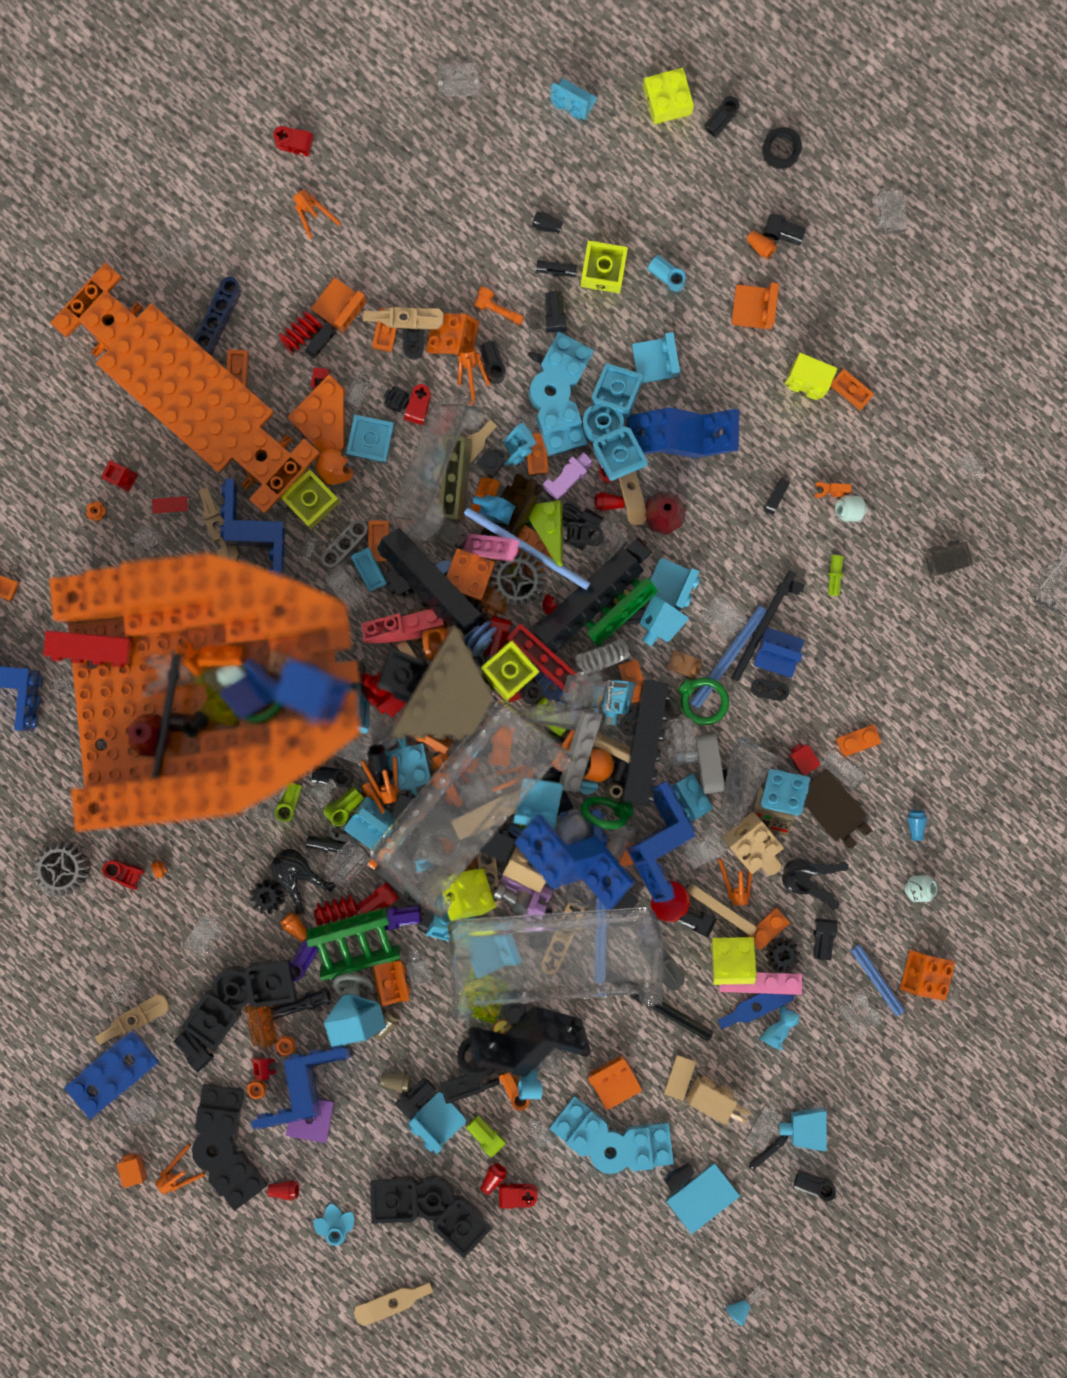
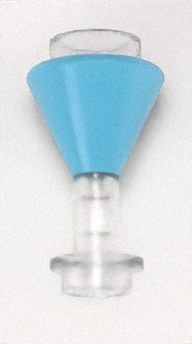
(738, 1312)

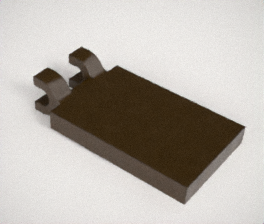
(523, 496)
(835, 809)

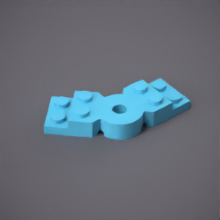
(612, 403)
(558, 416)
(588, 1135)

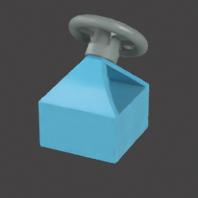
(353, 1017)

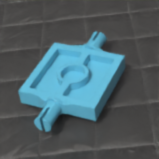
(411, 766)

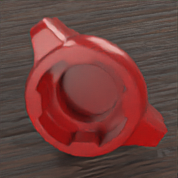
(548, 604)

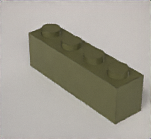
(455, 481)

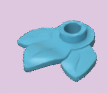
(334, 1221)

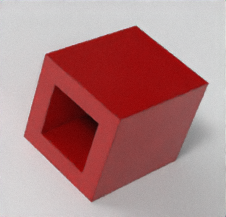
(803, 759)

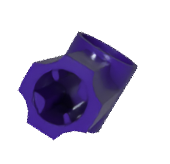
(403, 916)
(303, 958)

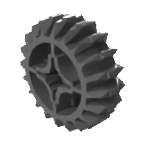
(517, 587)

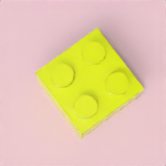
(668, 96)
(604, 267)
(810, 376)
(310, 499)
(509, 671)
(469, 895)
(733, 960)

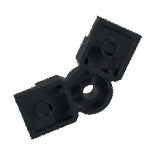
(403, 673)
(220, 1008)
(229, 1170)
(453, 1216)

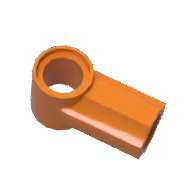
(510, 1084)

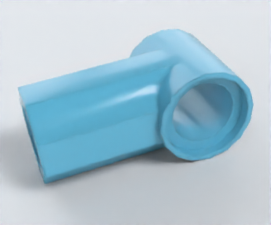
(665, 272)
(529, 1086)

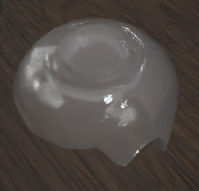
(579, 894)

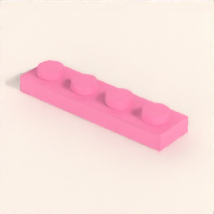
(491, 546)
(769, 983)

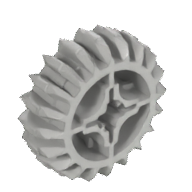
(602, 656)
(58, 876)

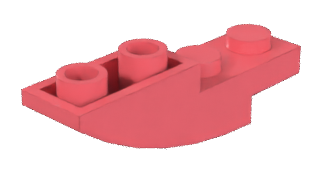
(399, 627)

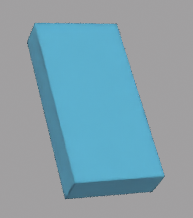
(369, 569)

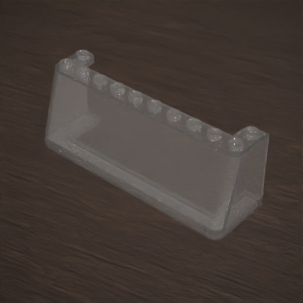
(466, 804)
(555, 958)

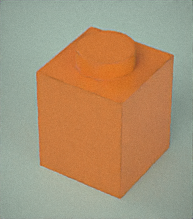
(131, 1170)

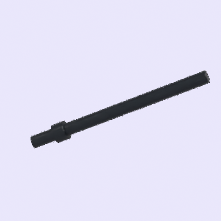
(782, 590)
(172, 676)

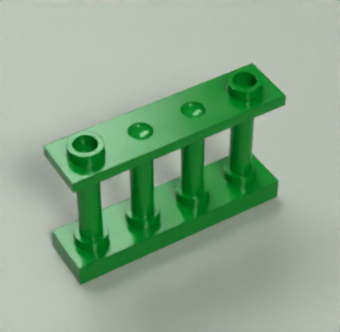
(622, 611)
(346, 927)

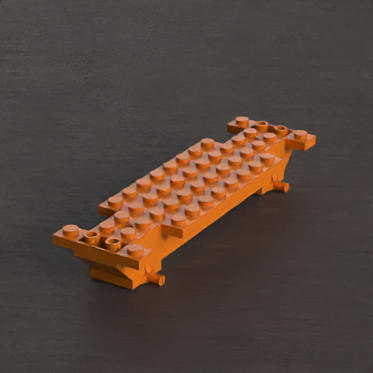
(185, 388)

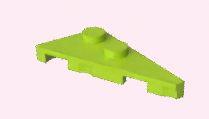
(548, 523)

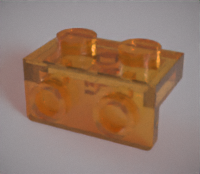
(261, 1026)

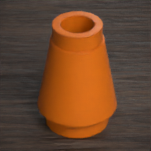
(763, 245)
(294, 926)

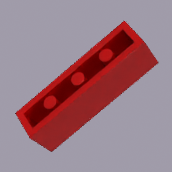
(88, 647)
(540, 656)

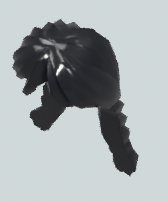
(289, 868)
(797, 878)

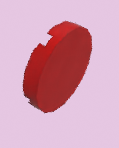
(676, 907)

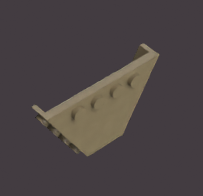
(449, 695)

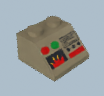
(775, 821)

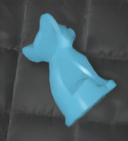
(779, 1031)

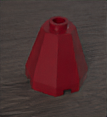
(661, 520)
(144, 734)

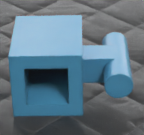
(495, 508)

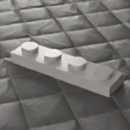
(581, 749)

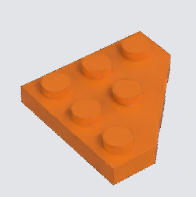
(323, 415)

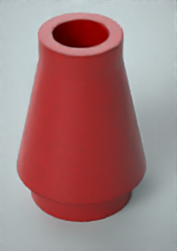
(606, 501)
(495, 1175)
(284, 1190)

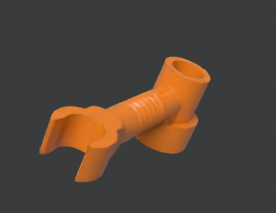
(484, 301)

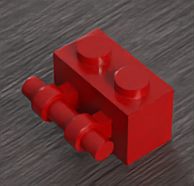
(380, 698)

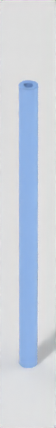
(527, 548)

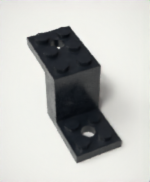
(529, 1041)

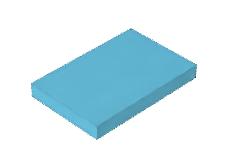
(702, 1198)

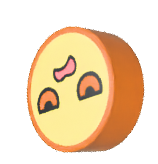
(502, 1026)

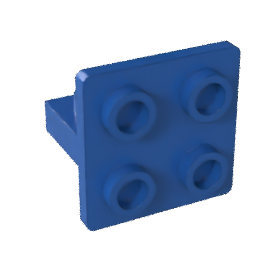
(779, 652)

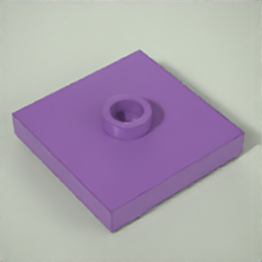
(313, 1128)

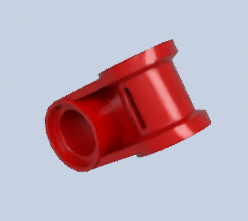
(295, 142)
(417, 407)
(127, 874)
(515, 1195)

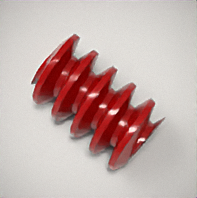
(299, 331)
(335, 911)

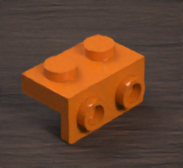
(391, 982)

